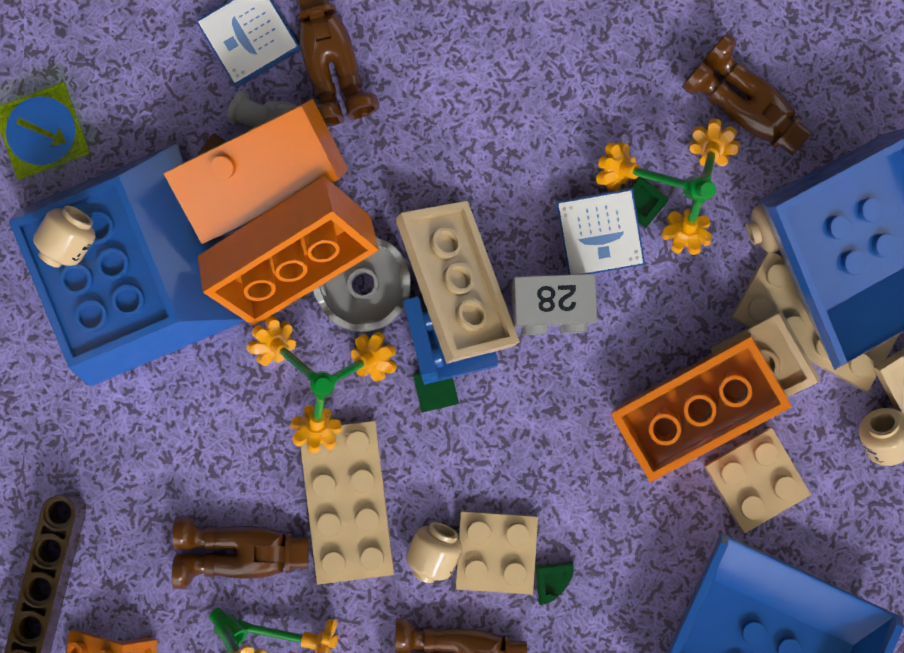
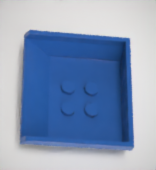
(847, 245)
(138, 282)
(769, 606)

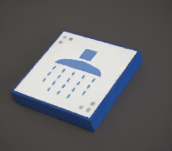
(248, 38)
(601, 233)

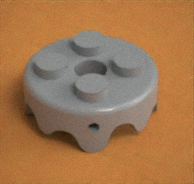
(378, 307)

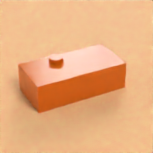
(255, 171)
(287, 252)
(701, 408)

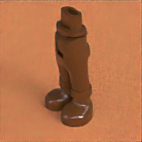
(324, 42)
(763, 113)
(259, 549)
(452, 640)

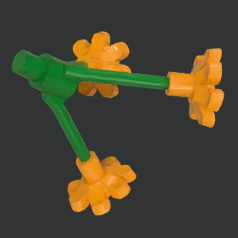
(686, 228)
(317, 423)
(234, 633)

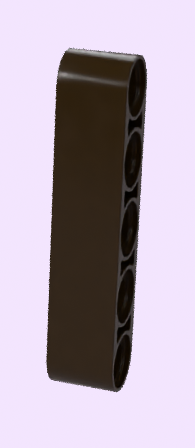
(55, 570)

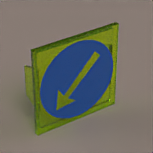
(41, 131)

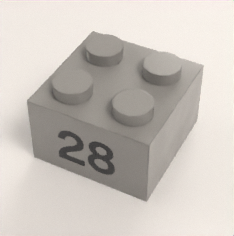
(554, 302)

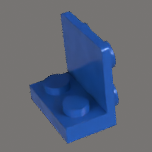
(429, 353)

